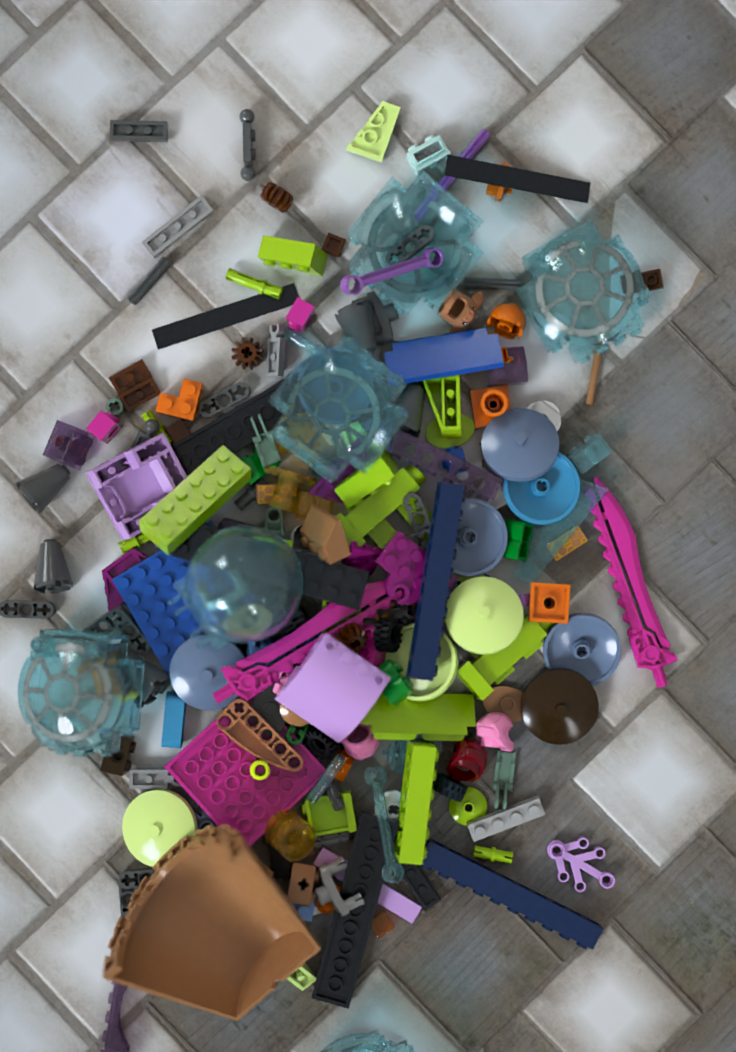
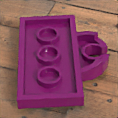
(405, 567)

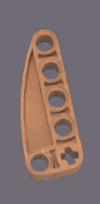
(250, 736)

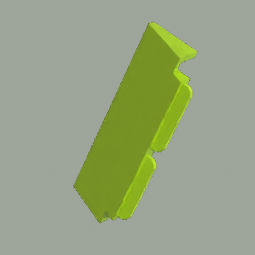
(436, 719)

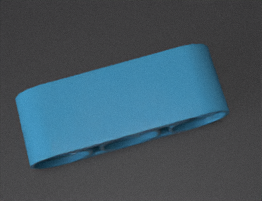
(173, 721)

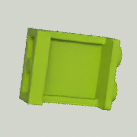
(326, 819)

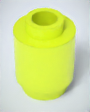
(259, 776)

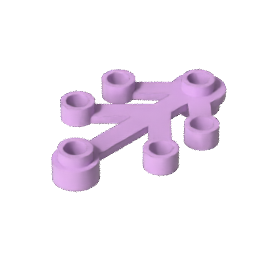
(577, 862)

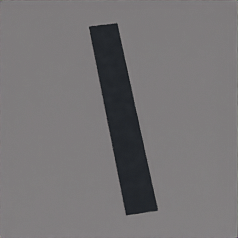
(517, 178)
(223, 317)

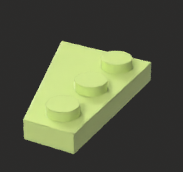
(376, 134)

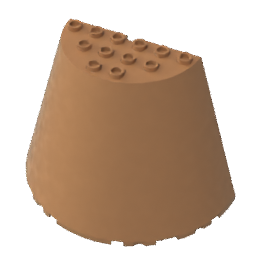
(209, 928)

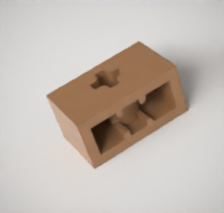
(300, 872)

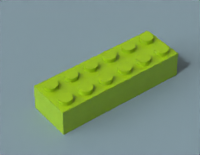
(195, 500)
(415, 801)

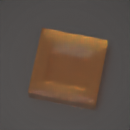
(382, 924)

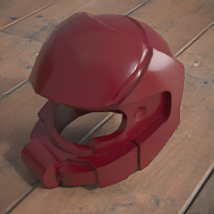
(468, 755)

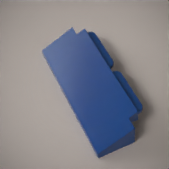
(445, 355)

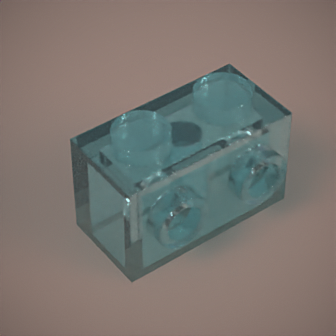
(590, 453)

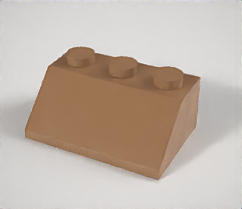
(324, 535)

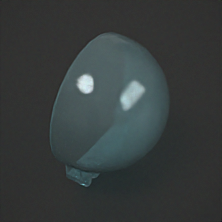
(240, 586)

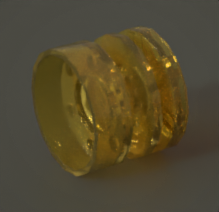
(290, 835)

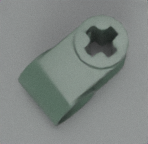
(275, 526)

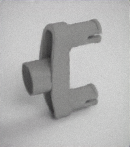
(329, 892)

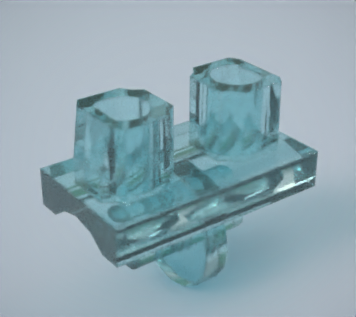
(396, 755)

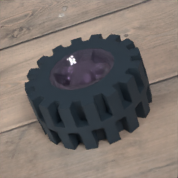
(449, 787)

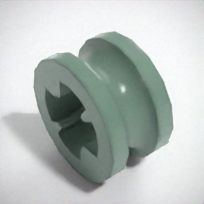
(114, 401)

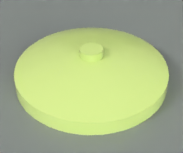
(484, 615)
(446, 663)
(156, 824)

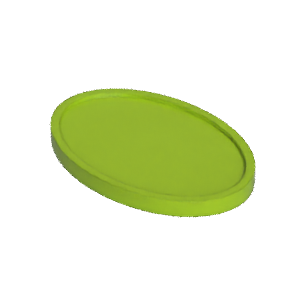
(435, 437)

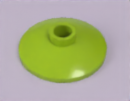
(473, 797)

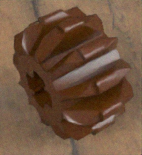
(276, 197)
(241, 357)
(352, 637)

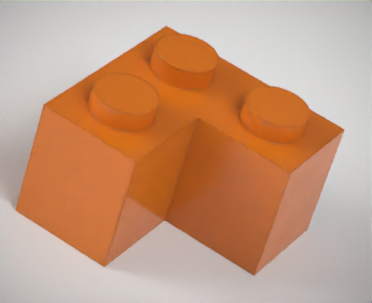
(185, 405)

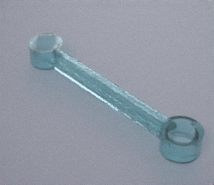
(384, 824)

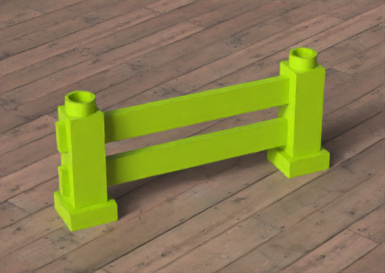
(370, 520)

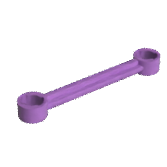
(391, 271)

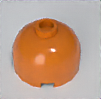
(507, 320)

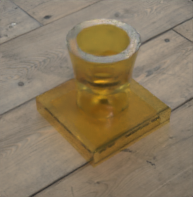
(286, 487)

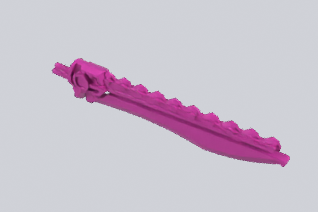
(642, 642)
(259, 677)

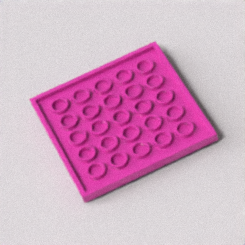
(220, 780)

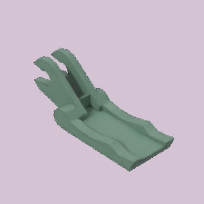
(265, 445)
(503, 775)

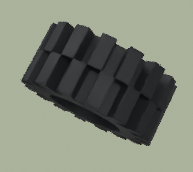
(387, 634)
(321, 744)

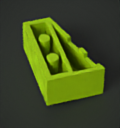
(292, 255)
(445, 402)
(359, 485)

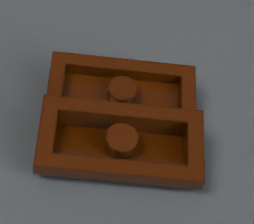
(134, 385)

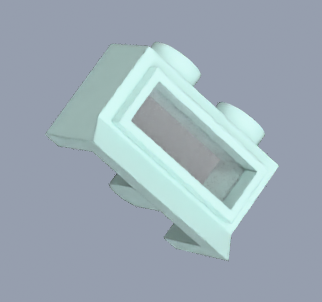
(427, 154)

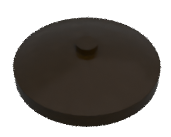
(559, 706)

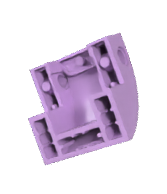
(136, 482)
(332, 688)

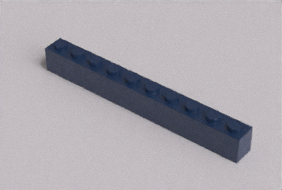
(435, 581)
(512, 894)

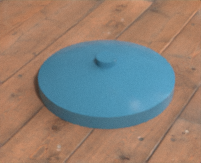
(547, 497)

